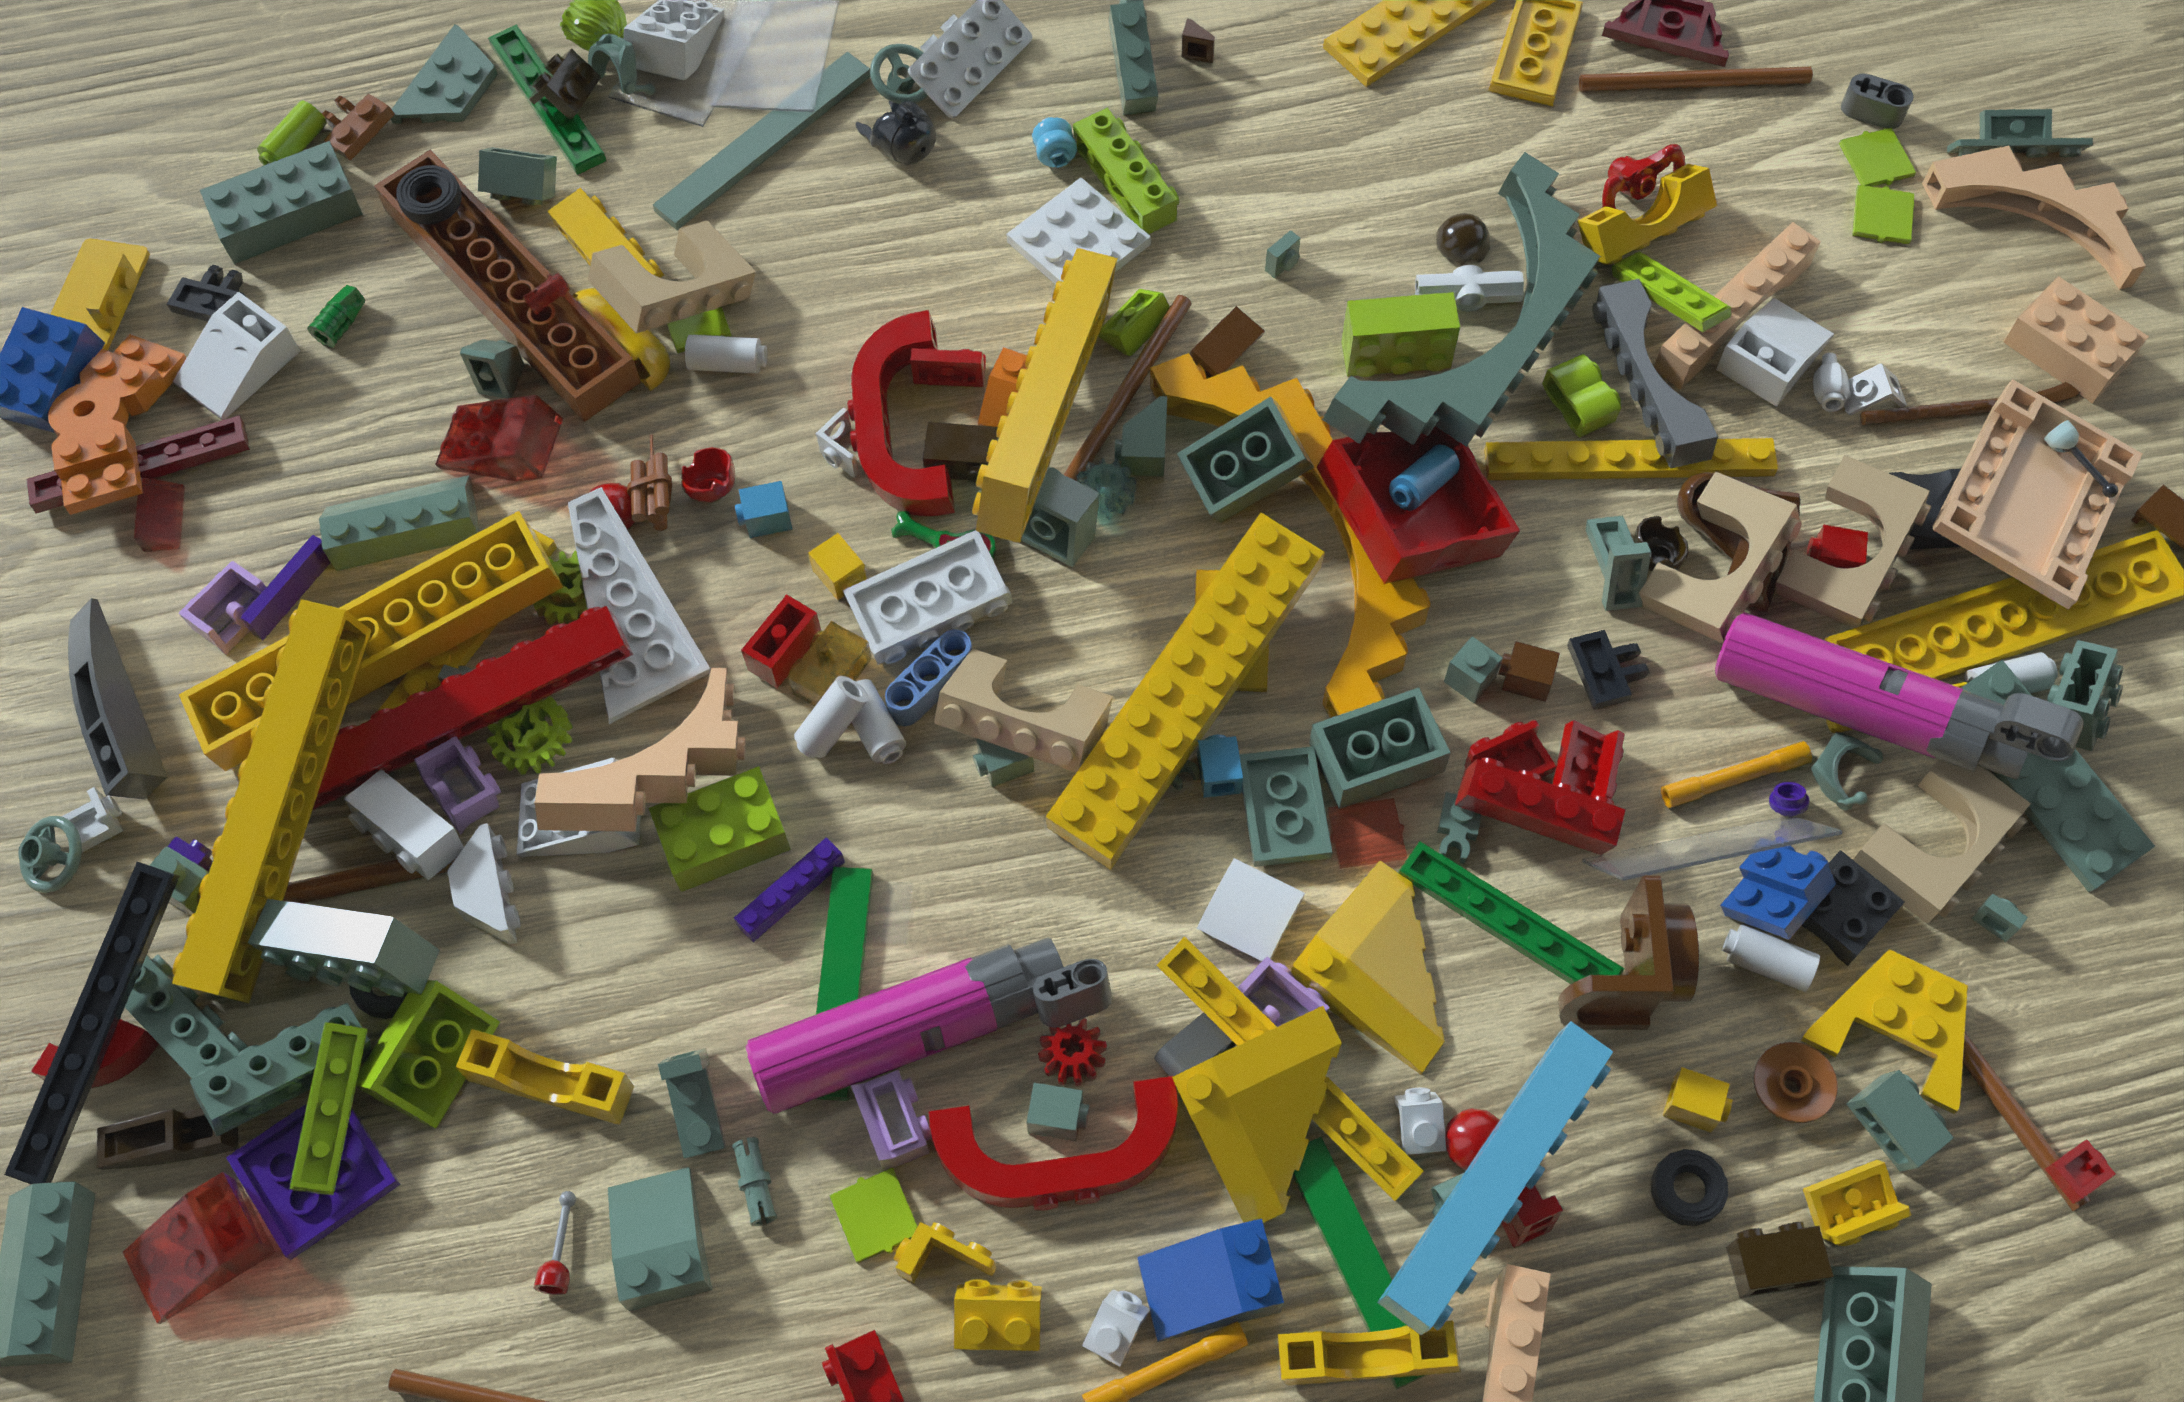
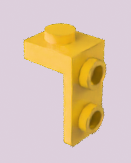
(914, 1252)

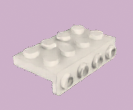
(928, 597)

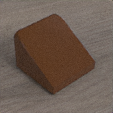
(1197, 43)

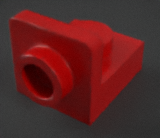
(2080, 1171)

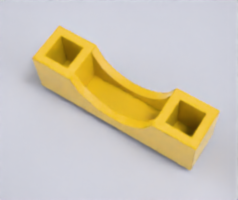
(1680, 199)
(574, 1087)
(1367, 1355)

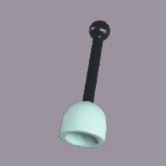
(2064, 439)

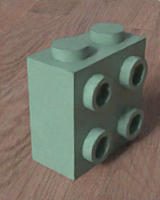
(2089, 688)

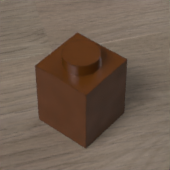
(1529, 671)

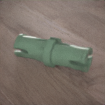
(754, 1181)

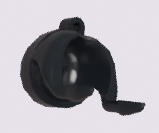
(903, 134)

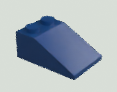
(1211, 1281)

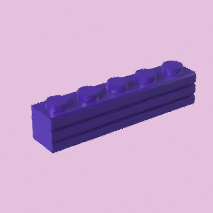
(789, 889)

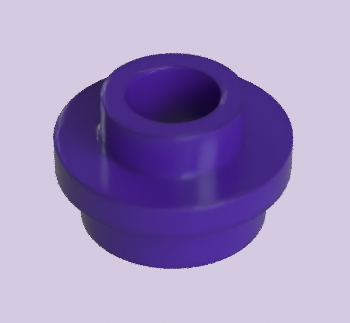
(1789, 799)

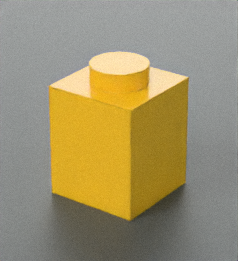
(837, 565)
(1698, 1100)

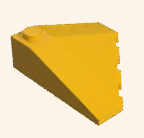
(1374, 968)
(1258, 1108)

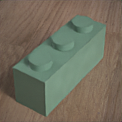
(1133, 58)

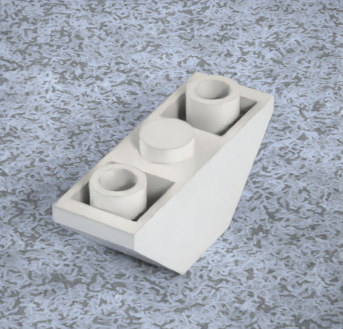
(482, 886)

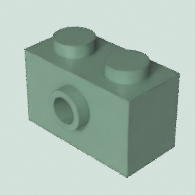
(517, 174)
(1900, 1120)

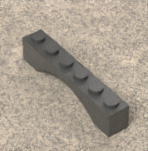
(1679, 426)

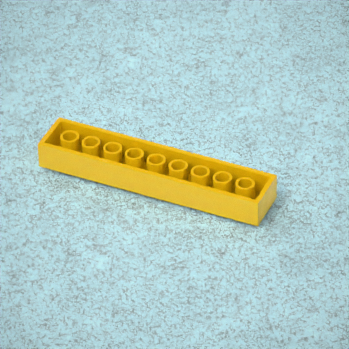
(1043, 396)
(408, 622)
(1184, 691)
(272, 799)

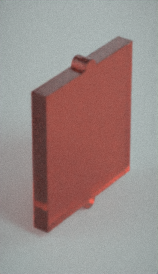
(1367, 833)

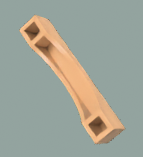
(1767, 273)

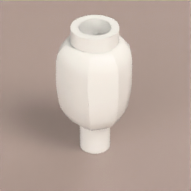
(1831, 384)

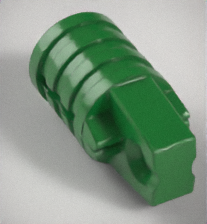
(336, 316)

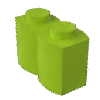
(1582, 395)

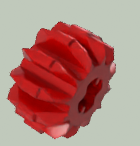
(1082, 1061)

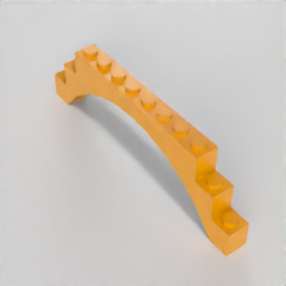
(1379, 608)

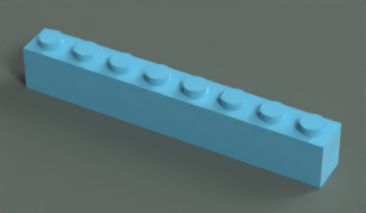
(1495, 1179)

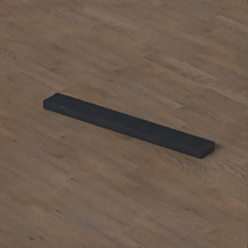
(92, 1025)

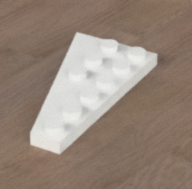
(621, 579)

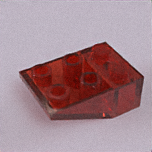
(501, 438)
(197, 1247)

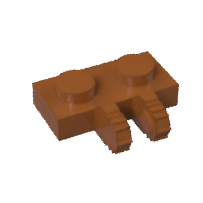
(358, 126)

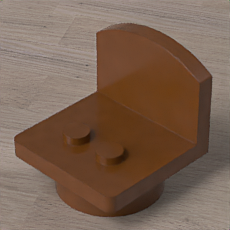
(1659, 966)

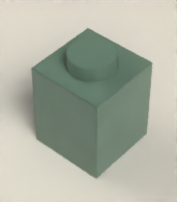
(1473, 669)
(1001, 763)
(1056, 1112)

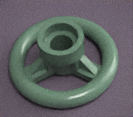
(897, 88)
(41, 851)

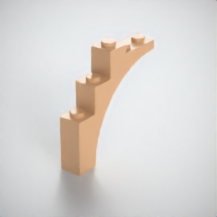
(2044, 194)
(617, 792)

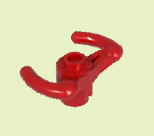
(1639, 177)

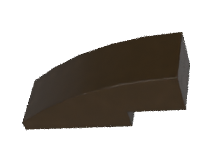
(161, 1140)

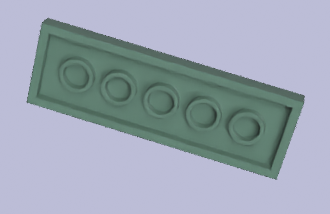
(2069, 801)

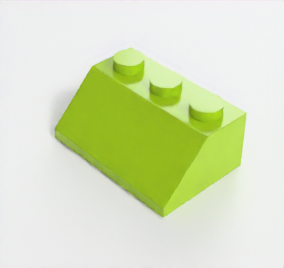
(419, 1053)

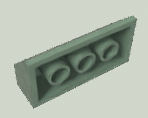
(399, 523)
(43, 1272)
(1873, 1336)

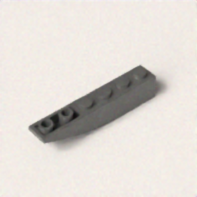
(109, 709)

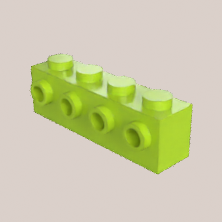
(1125, 171)

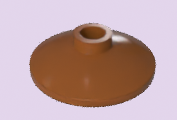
(1805, 1068)

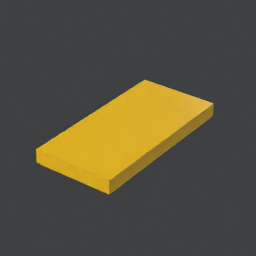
(1536, 49)

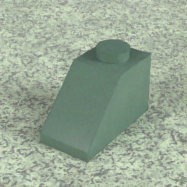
(493, 366)
(1144, 441)

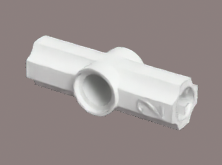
(1473, 286)

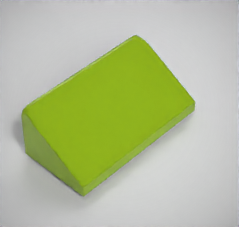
(1135, 321)

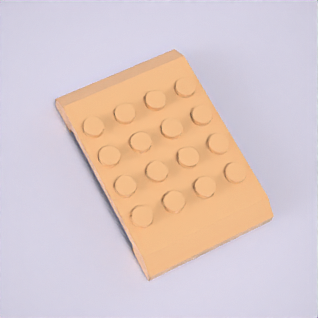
(2034, 506)

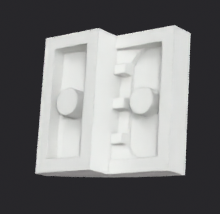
(1250, 910)

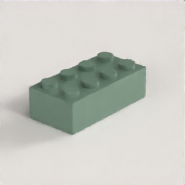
(280, 202)
(344, 947)

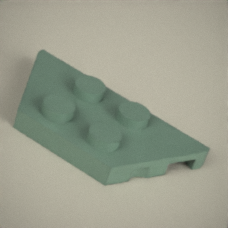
(448, 82)

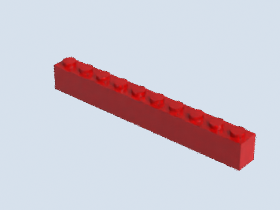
(473, 700)

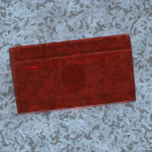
(159, 515)

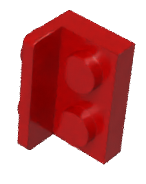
(948, 367)
(862, 1370)

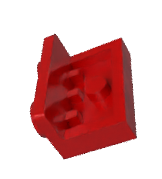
(1516, 748)
(1589, 760)

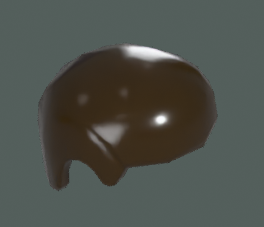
(1463, 238)
(1665, 543)

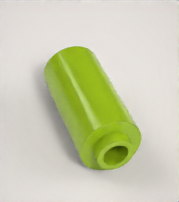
(292, 133)

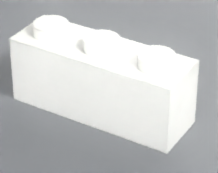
(403, 825)

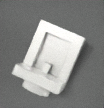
(96, 819)
(1421, 1121)
(1116, 1326)

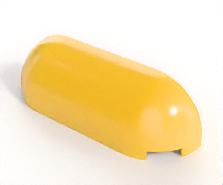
(644, 347)

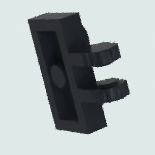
(206, 296)
(1600, 668)

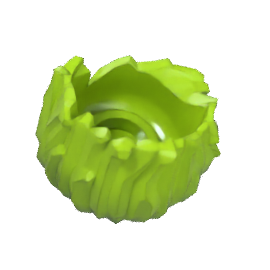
(591, 19)

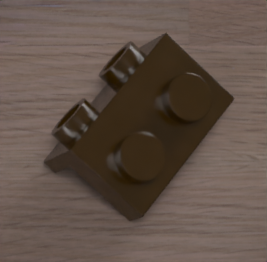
(566, 83)

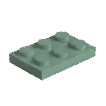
(1284, 807)

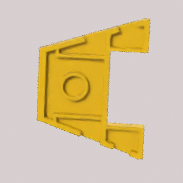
(1911, 1008)

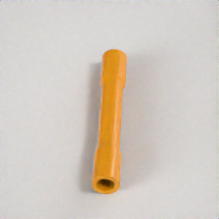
(1696, 787)
(1207, 1349)

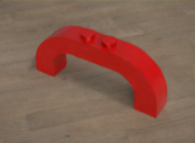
(880, 358)
(1060, 1179)

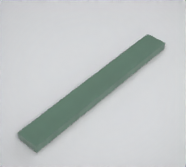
(756, 145)

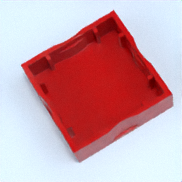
(1449, 530)

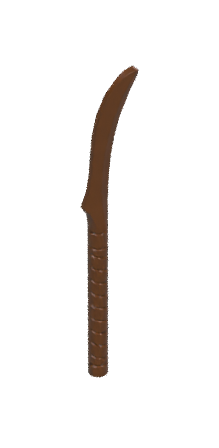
(2055, 394)

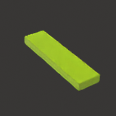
(1673, 291)
(328, 1109)

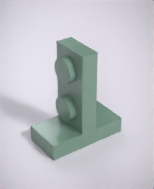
(1620, 560)
(693, 1102)

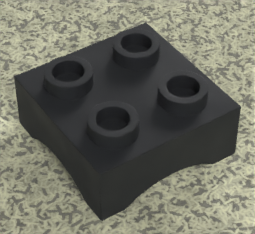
(1939, 486)
(1852, 909)

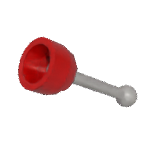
(553, 1275)

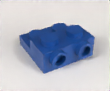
(1779, 890)

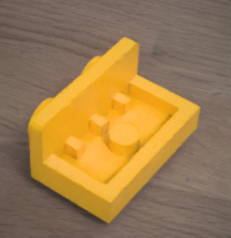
(1855, 1204)
(997, 1316)

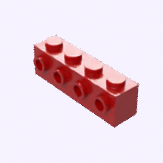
(1540, 806)

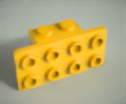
(101, 285)

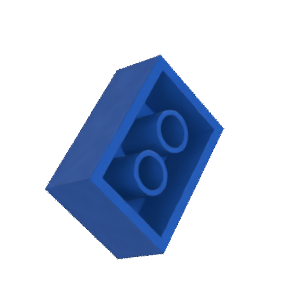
(41, 363)

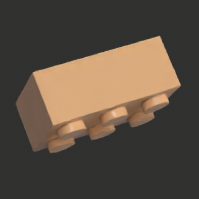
(2075, 339)

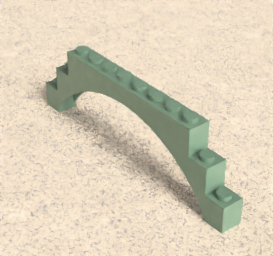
(1465, 396)

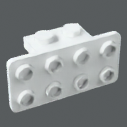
(969, 54)

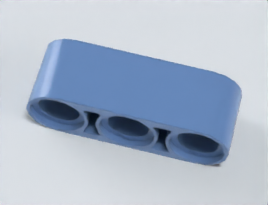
(923, 693)

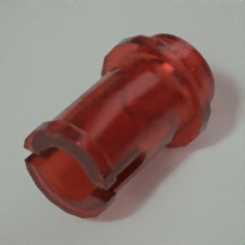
(546, 293)

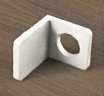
(1872, 388)
(831, 450)

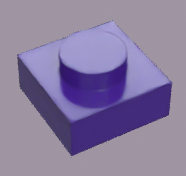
(194, 851)

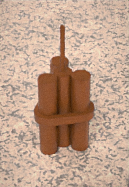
(650, 489)

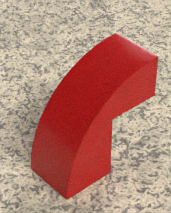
(125, 1053)

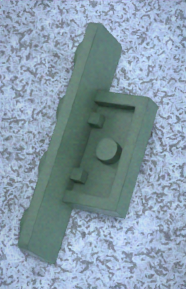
(2022, 130)

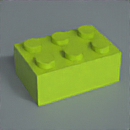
(1400, 334)
(720, 829)

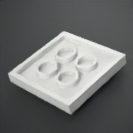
(1072, 221)

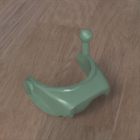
(624, 59)
(1826, 768)

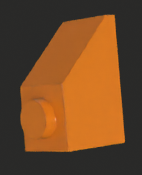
(1000, 385)

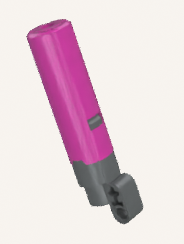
(1894, 700)
(923, 1019)

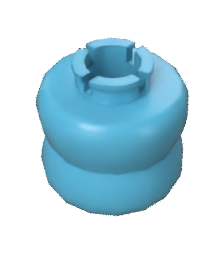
(1054, 142)

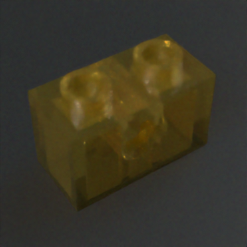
(830, 655)

